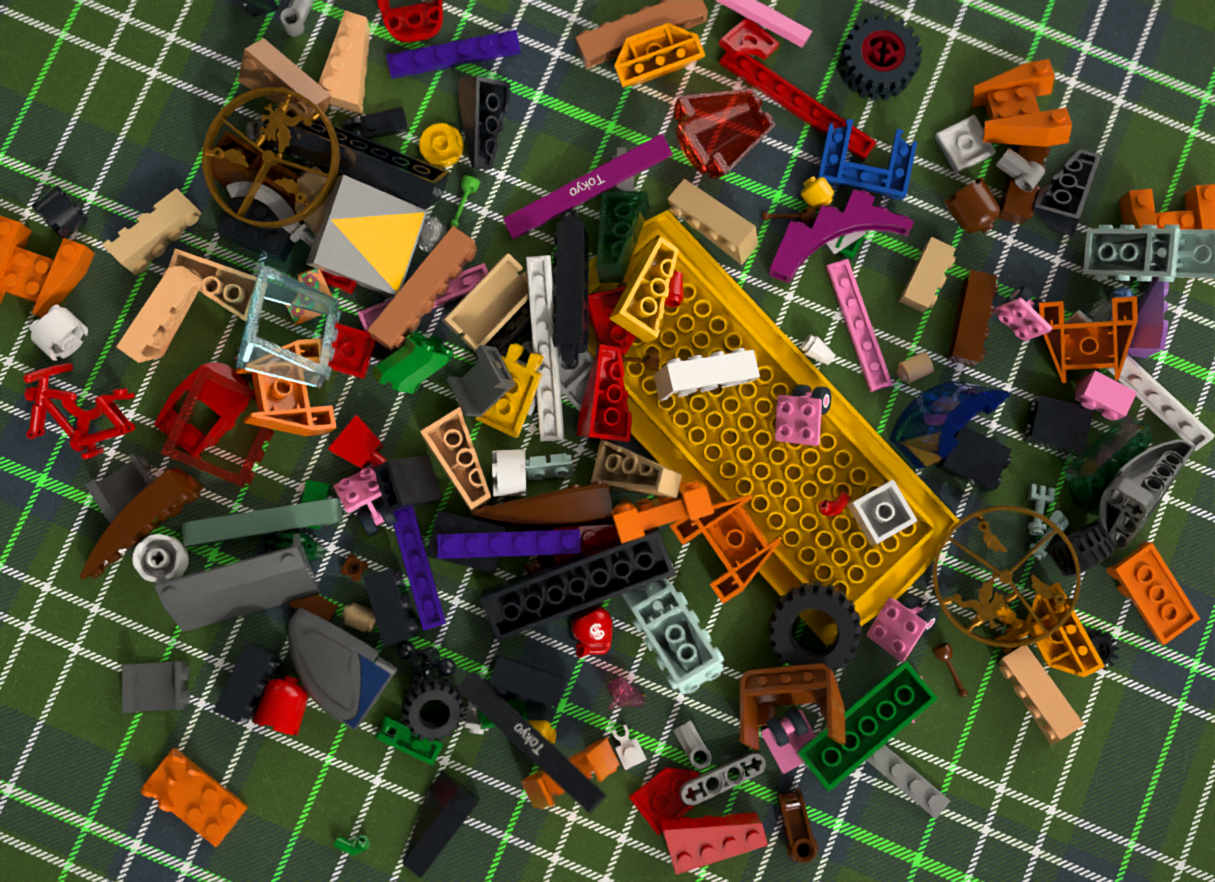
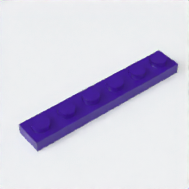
(453, 54)
(509, 544)
(418, 569)

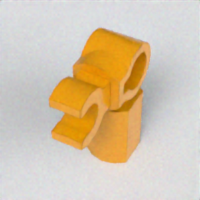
(1016, 627)

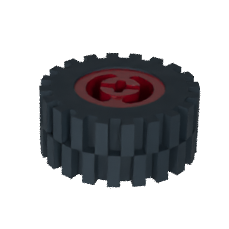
(860, 59)

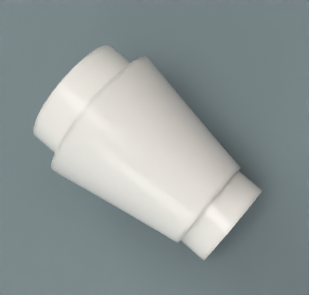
(817, 349)

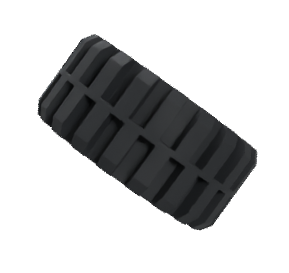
(823, 599)

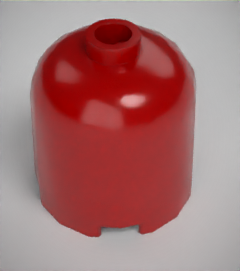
(282, 705)

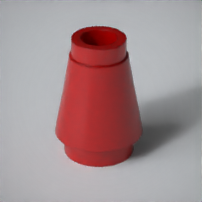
(676, 292)

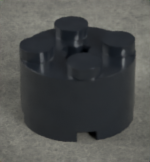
(59, 212)

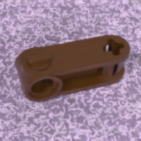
(796, 826)

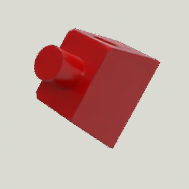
(358, 445)

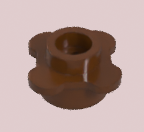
(360, 567)

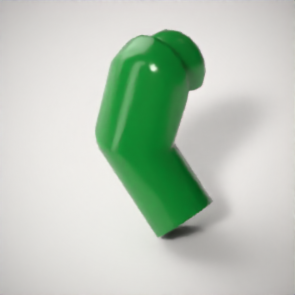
(353, 846)

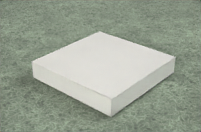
(964, 144)

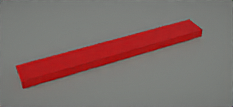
(795, 100)

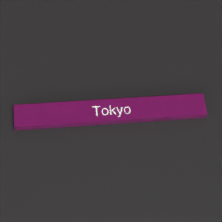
(588, 186)

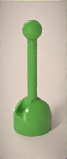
(469, 186)

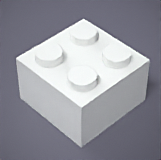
(882, 512)

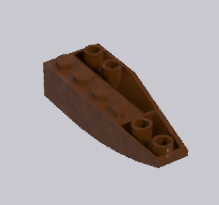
(227, 172)
(558, 508)
(141, 516)

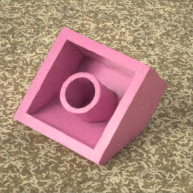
(1104, 395)

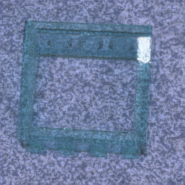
(272, 360)

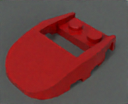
(413, 21)
(219, 398)

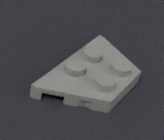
(572, 382)

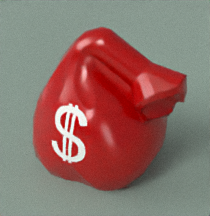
(593, 630)

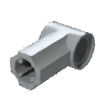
(296, 11)
(1025, 173)
(692, 742)

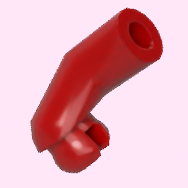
(833, 508)

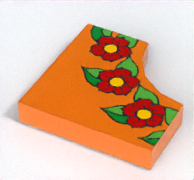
(315, 279)

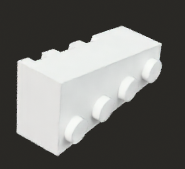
(706, 373)

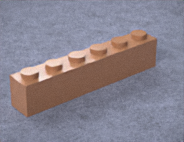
(608, 39)
(423, 289)

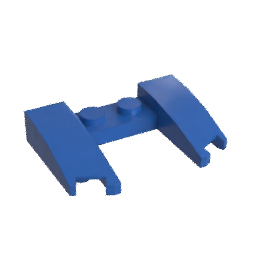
(889, 182)

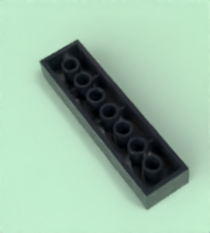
(367, 162)
(576, 583)

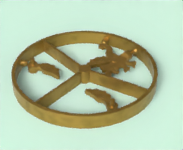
(277, 121)
(988, 610)

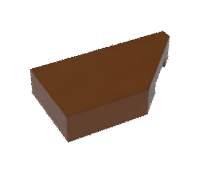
(316, 605)

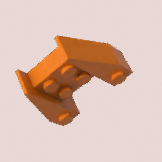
(1014, 109)
(1139, 209)
(36, 276)
(1092, 343)
(285, 403)
(633, 519)
(735, 541)
(595, 758)

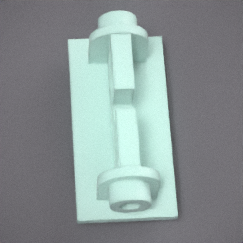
(559, 467)

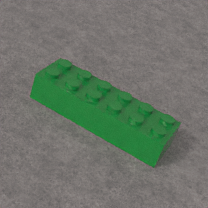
(868, 725)

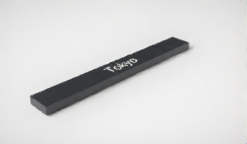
(532, 743)

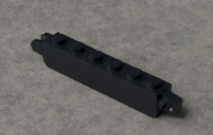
(571, 289)

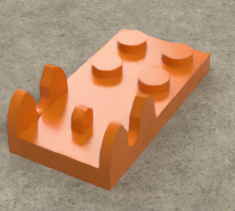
(1154, 592)
(194, 797)

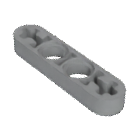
(723, 780)

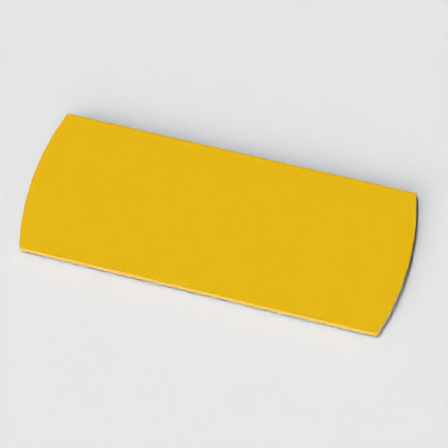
(732, 449)

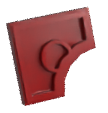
(749, 39)

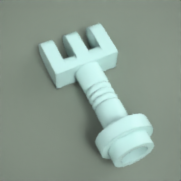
(1062, 522)
(1037, 527)

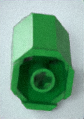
(413, 363)

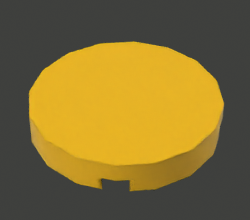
(441, 145)

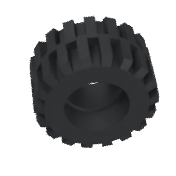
(1090, 544)
(437, 725)

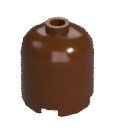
(973, 207)

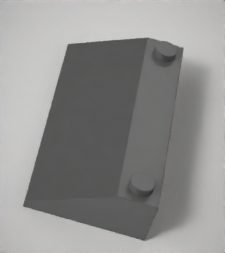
(238, 587)

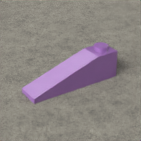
(1151, 327)

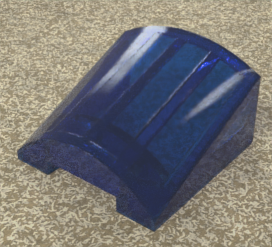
(930, 421)

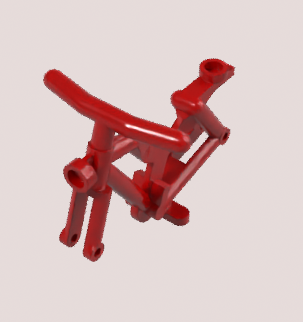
(78, 438)

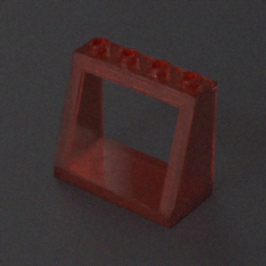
(185, 416)

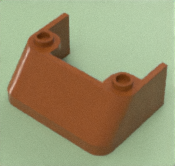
(791, 685)

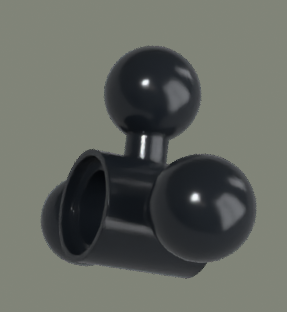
(445, 666)

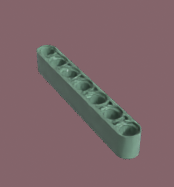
(261, 522)

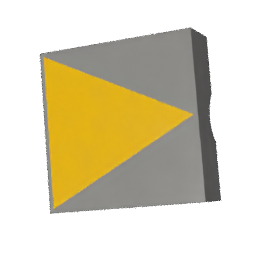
(367, 236)

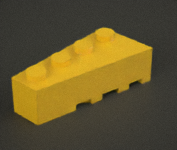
(645, 294)

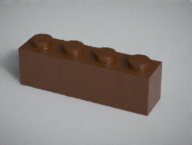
(1015, 202)
(972, 318)

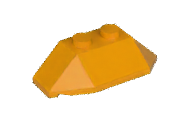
(656, 54)
(1069, 646)

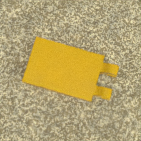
(511, 409)

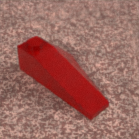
(604, 404)

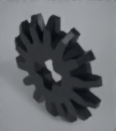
(1107, 647)

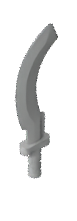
(277, 205)

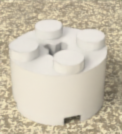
(58, 332)
(509, 473)
(147, 557)

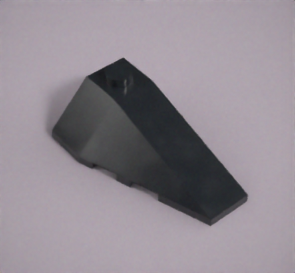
(482, 112)
(1065, 195)
(441, 815)

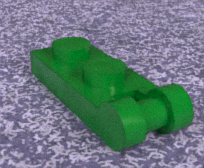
(408, 743)

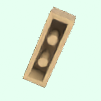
(928, 275)

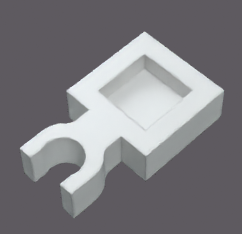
(629, 750)

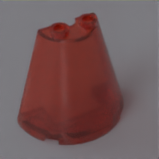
(720, 128)

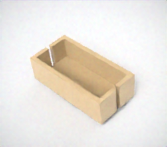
(489, 303)

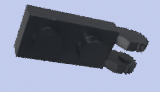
(379, 123)

